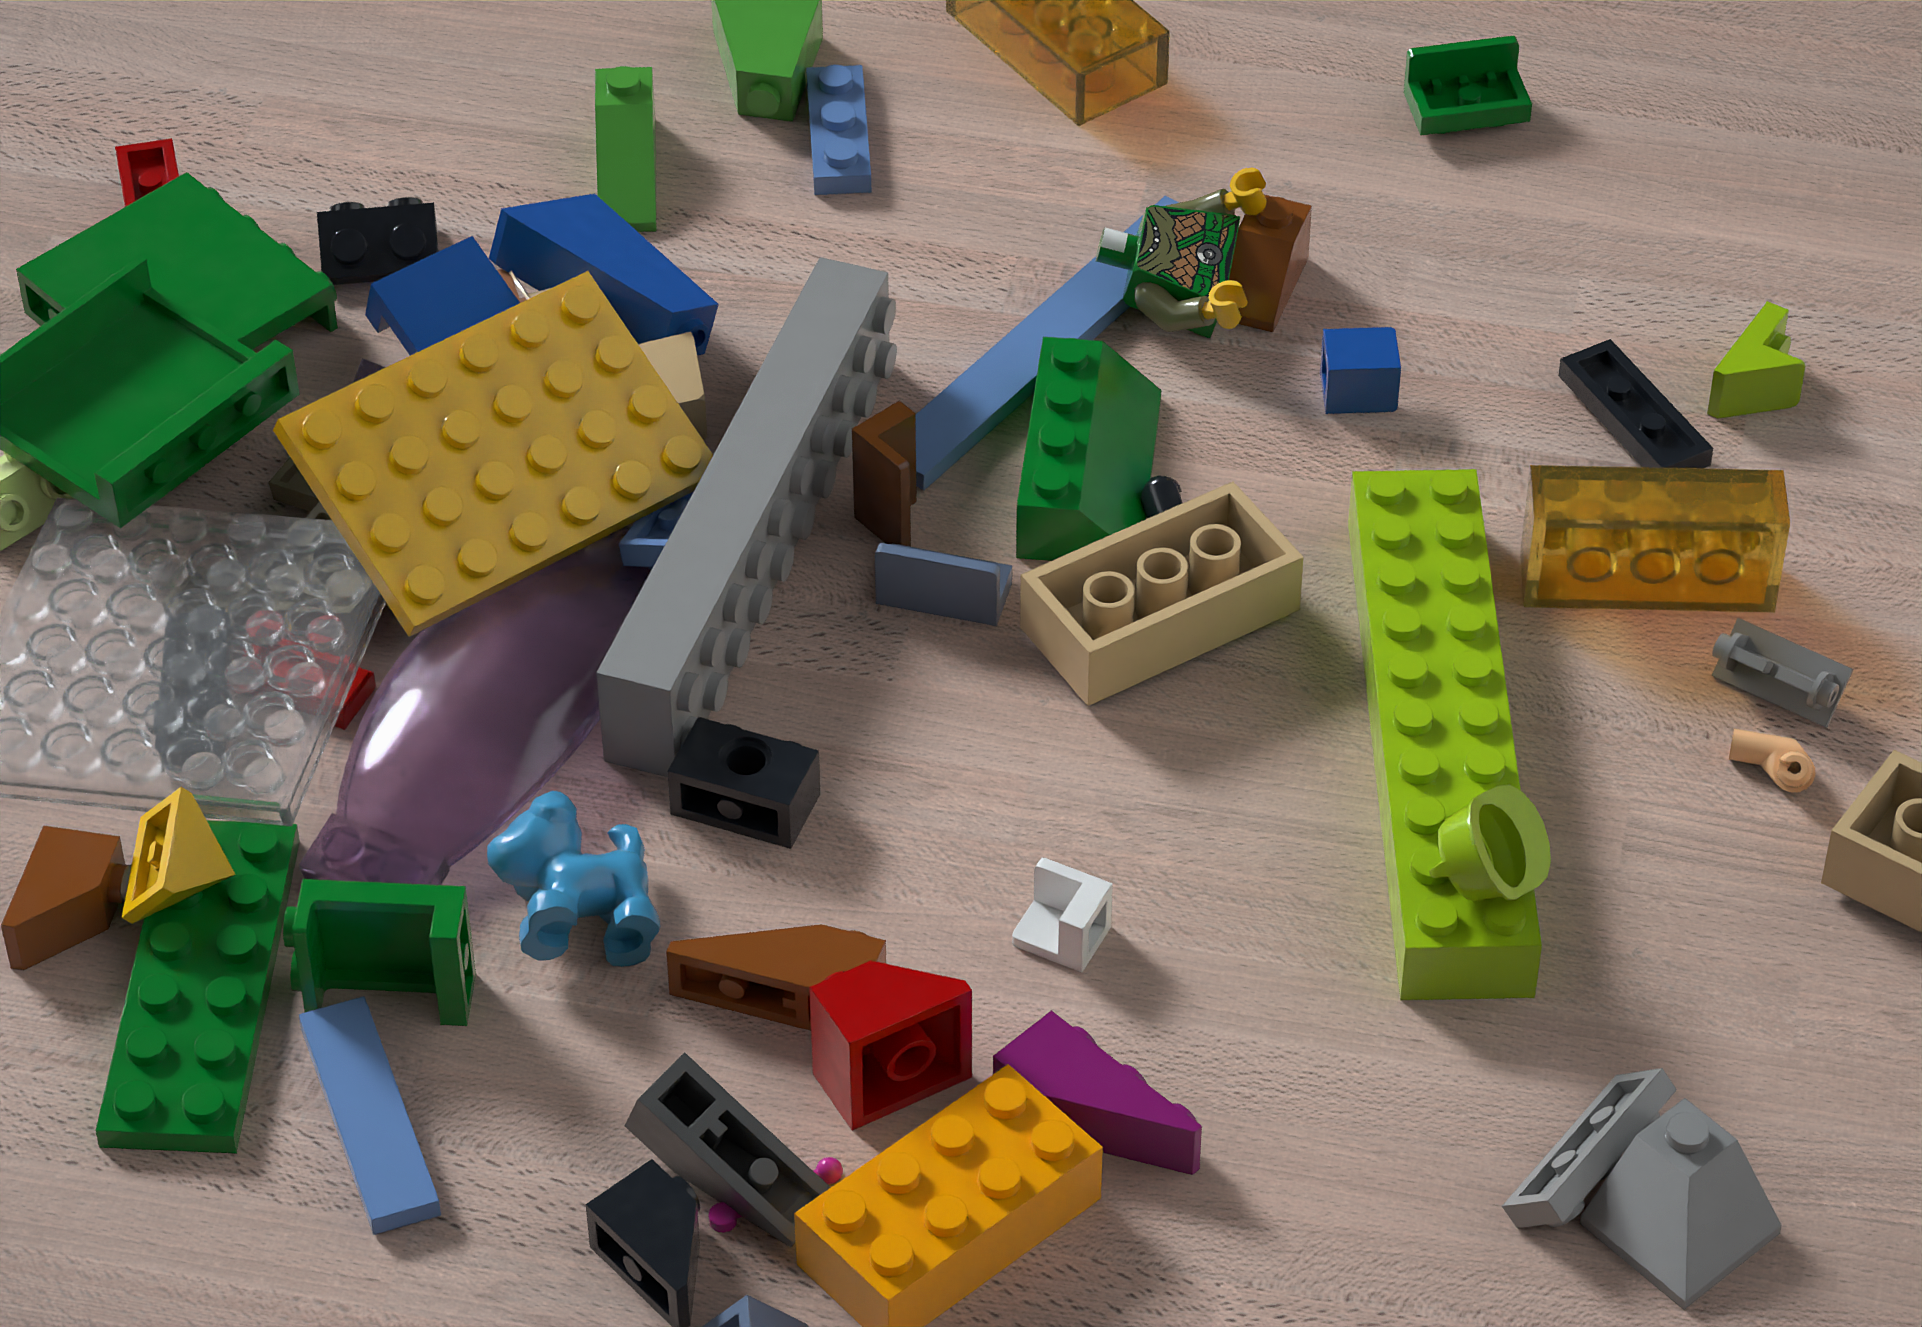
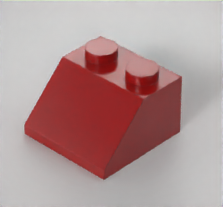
(888, 1038)

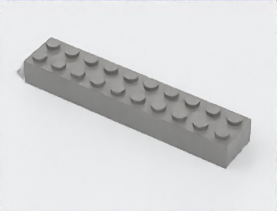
(746, 517)

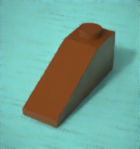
(766, 970)

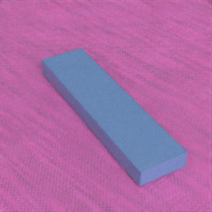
(369, 1115)

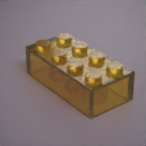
(1074, 51)
(1654, 538)

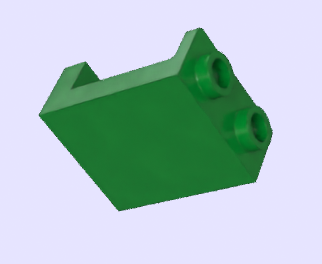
(382, 941)

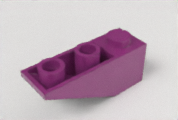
(1104, 1095)

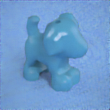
(546, 866)

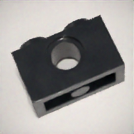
(744, 782)

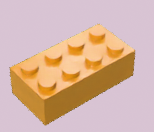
(949, 1204)

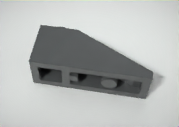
(723, 1149)

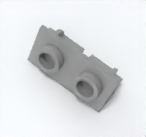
(1780, 671)

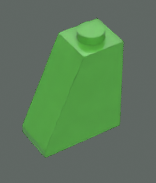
(767, 52)

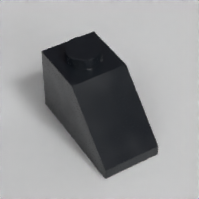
(650, 1238)

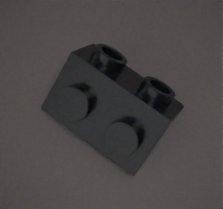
(375, 241)

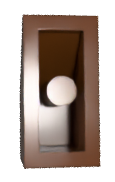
(1270, 259)
(64, 894)

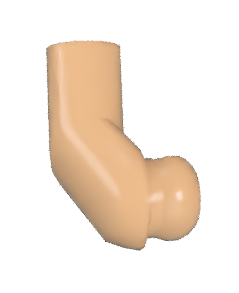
(1779, 757)

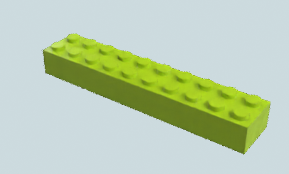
(1436, 724)

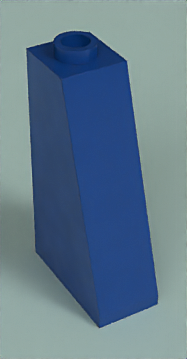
(580, 234)

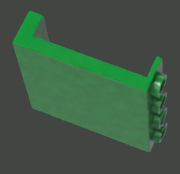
(196, 256)
(133, 395)

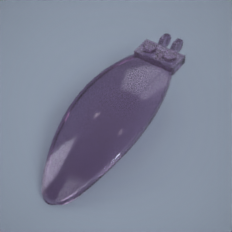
(475, 721)

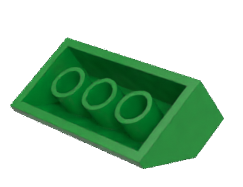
(1084, 448)

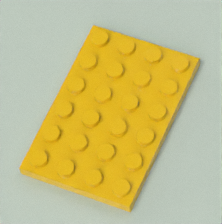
(496, 452)

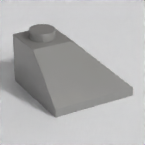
(1682, 1205)

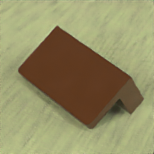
(885, 473)

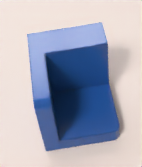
(1360, 370)

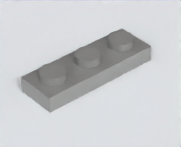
(1589, 1149)

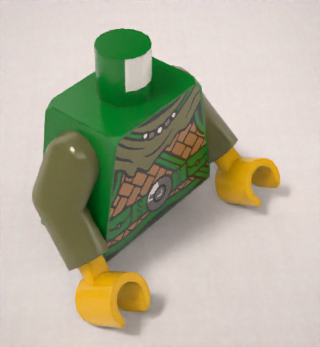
(1185, 258)

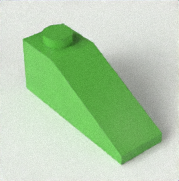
(627, 144)

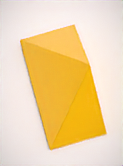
(172, 857)

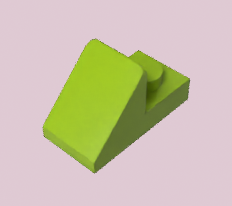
(1757, 369)

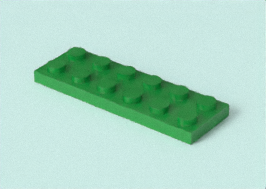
(200, 1003)

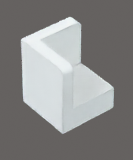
(1066, 916)

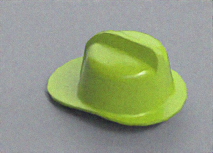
(1494, 846)

